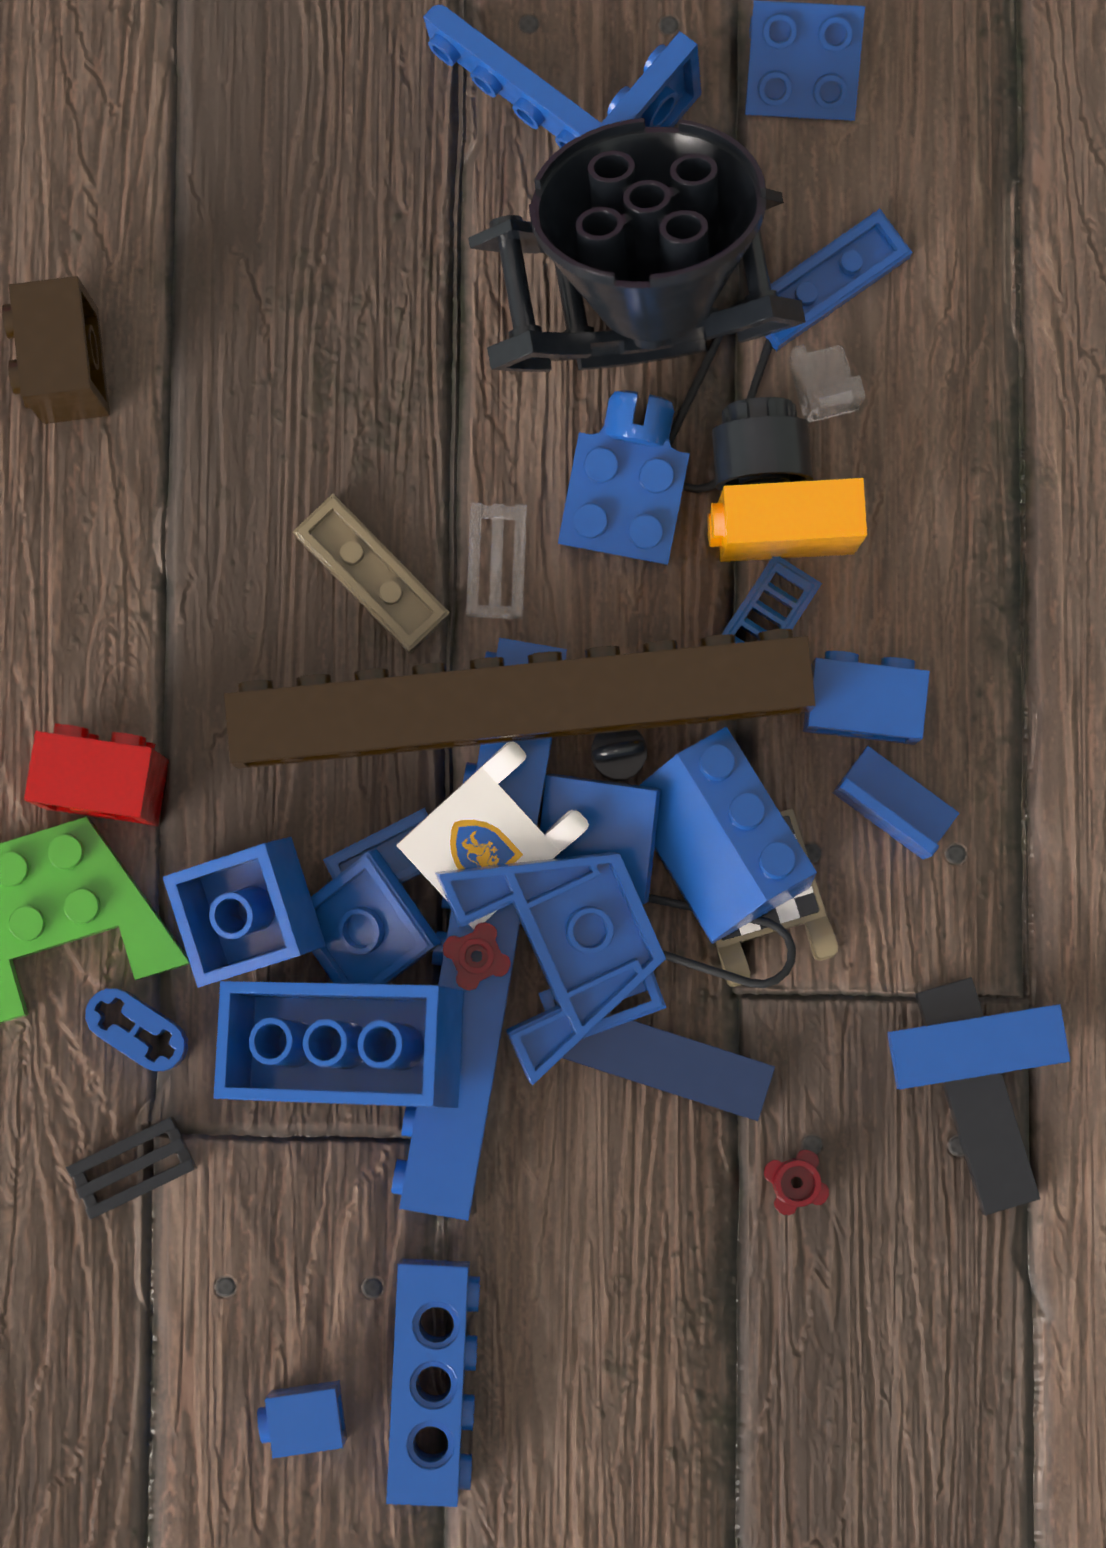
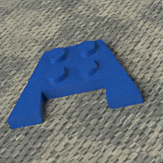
(584, 934)

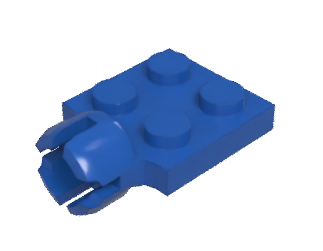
(626, 483)

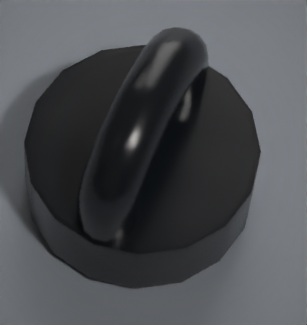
(619, 754)

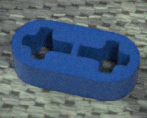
(144, 1018)

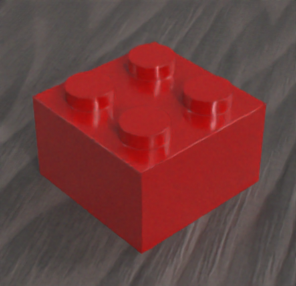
(97, 777)

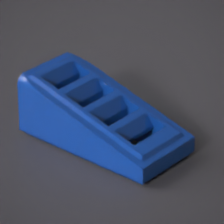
(790, 573)

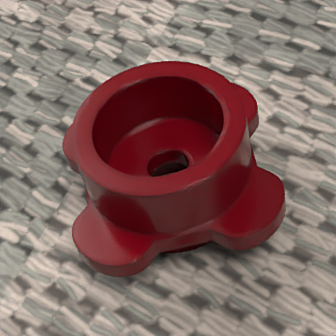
(492, 961)
(809, 1192)

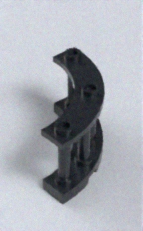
(533, 350)

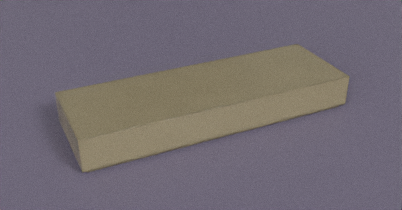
(371, 573)

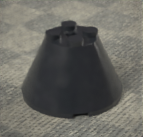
(649, 222)

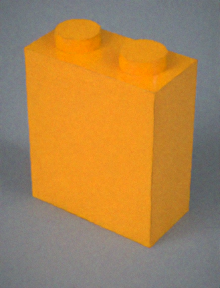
(788, 520)

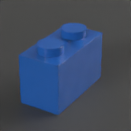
(868, 699)

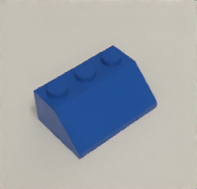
(725, 837)

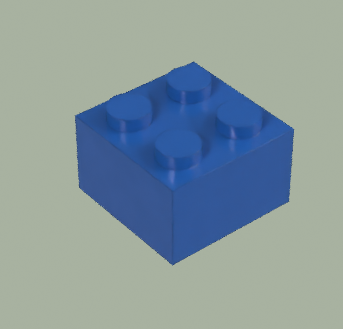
(244, 911)

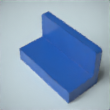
(896, 803)

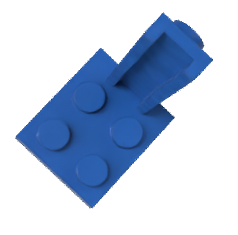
(659, 95)

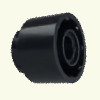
(761, 443)

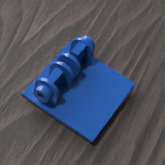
(804, 60)

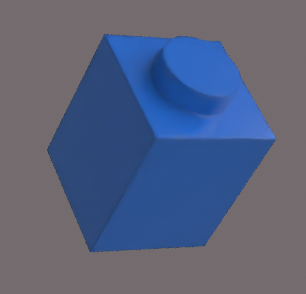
(303, 1419)

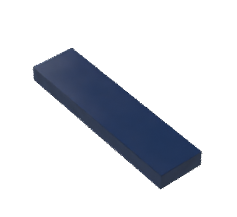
(678, 1066)

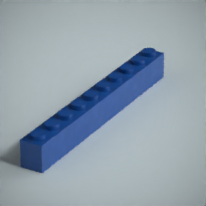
(449, 1141)

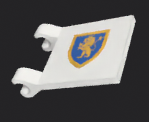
(485, 827)

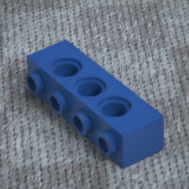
(413, 1474)

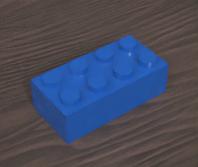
(339, 1043)

